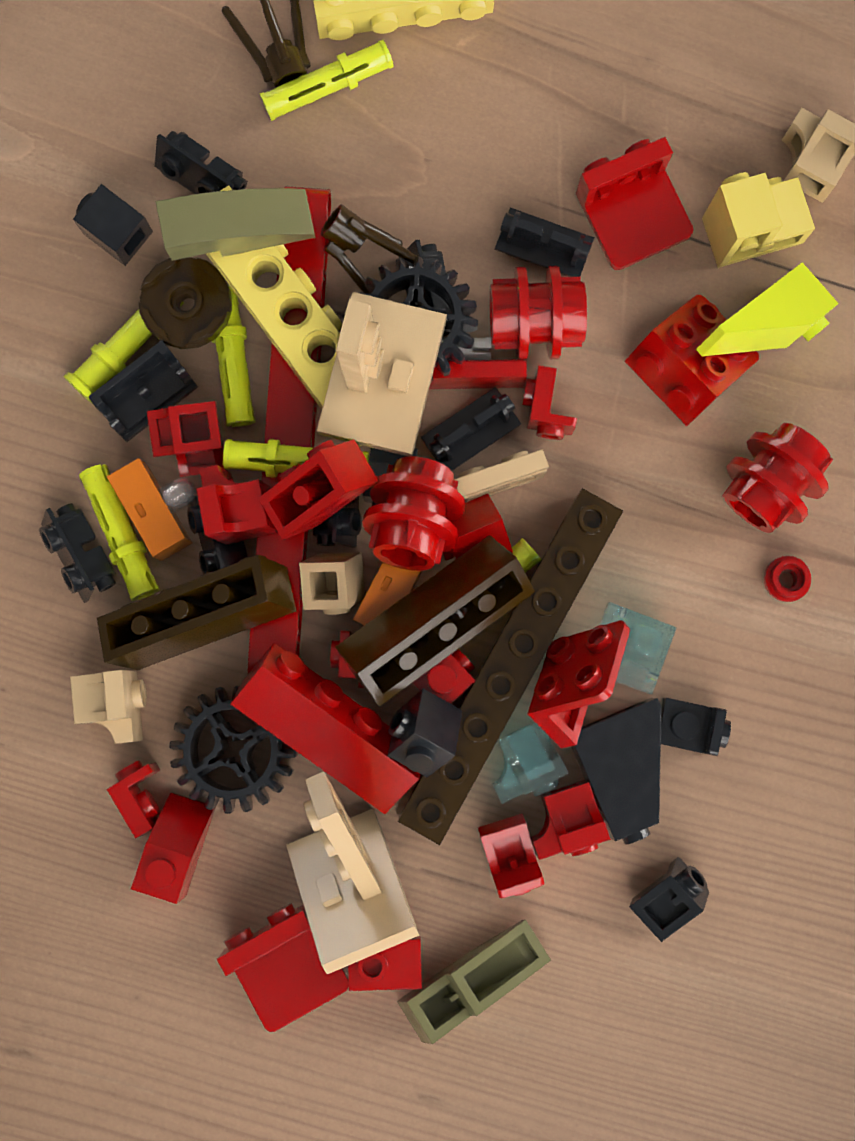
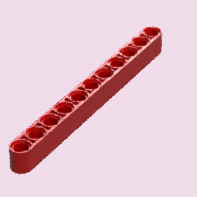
(292, 420)

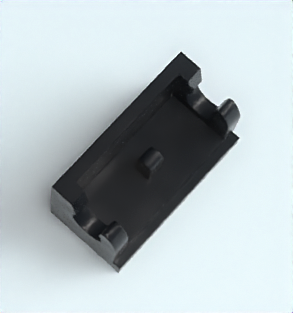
(143, 386)

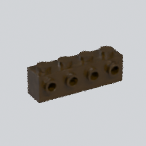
(196, 613)
(435, 619)

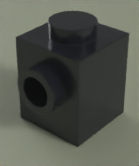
(424, 733)

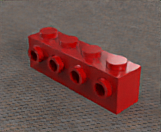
(324, 727)

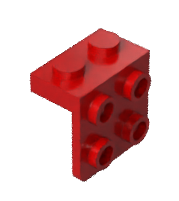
(634, 204)
(675, 368)
(575, 675)
(281, 968)

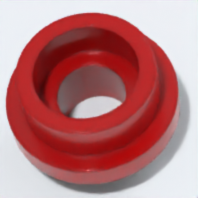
(801, 578)

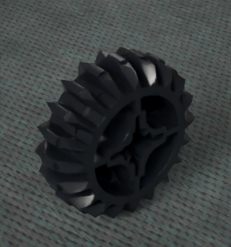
(417, 280)
(246, 768)

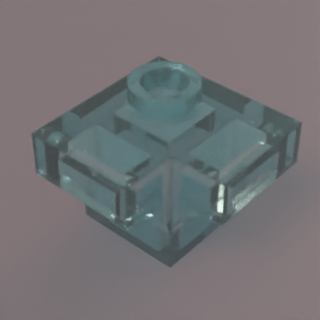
(644, 649)
(529, 764)

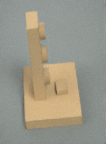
(381, 374)
(348, 882)

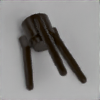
(283, 59)
(349, 232)

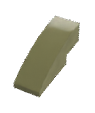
(234, 221)
(474, 982)

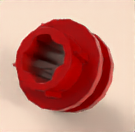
(538, 312)
(782, 471)
(414, 513)

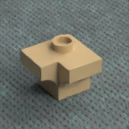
(819, 151)
(112, 701)

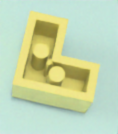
(756, 217)

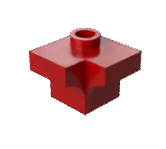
(189, 433)
(230, 508)
(570, 823)
(390, 969)

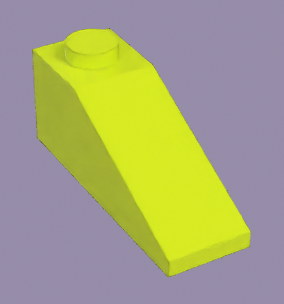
(776, 317)

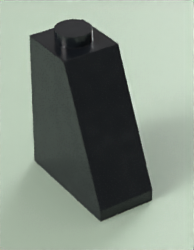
(623, 768)

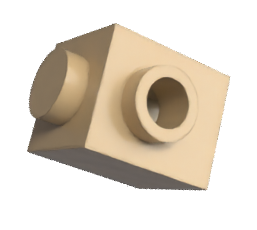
(332, 582)

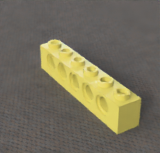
(272, 303)

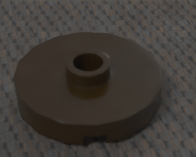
(170, 285)

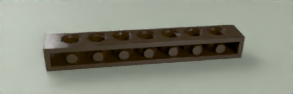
(513, 663)

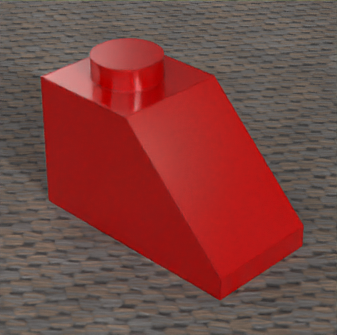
(173, 849)

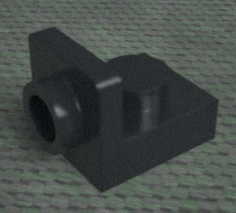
(694, 726)
(671, 899)

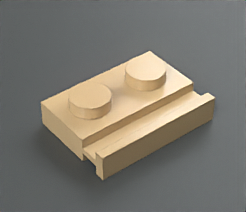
(511, 473)

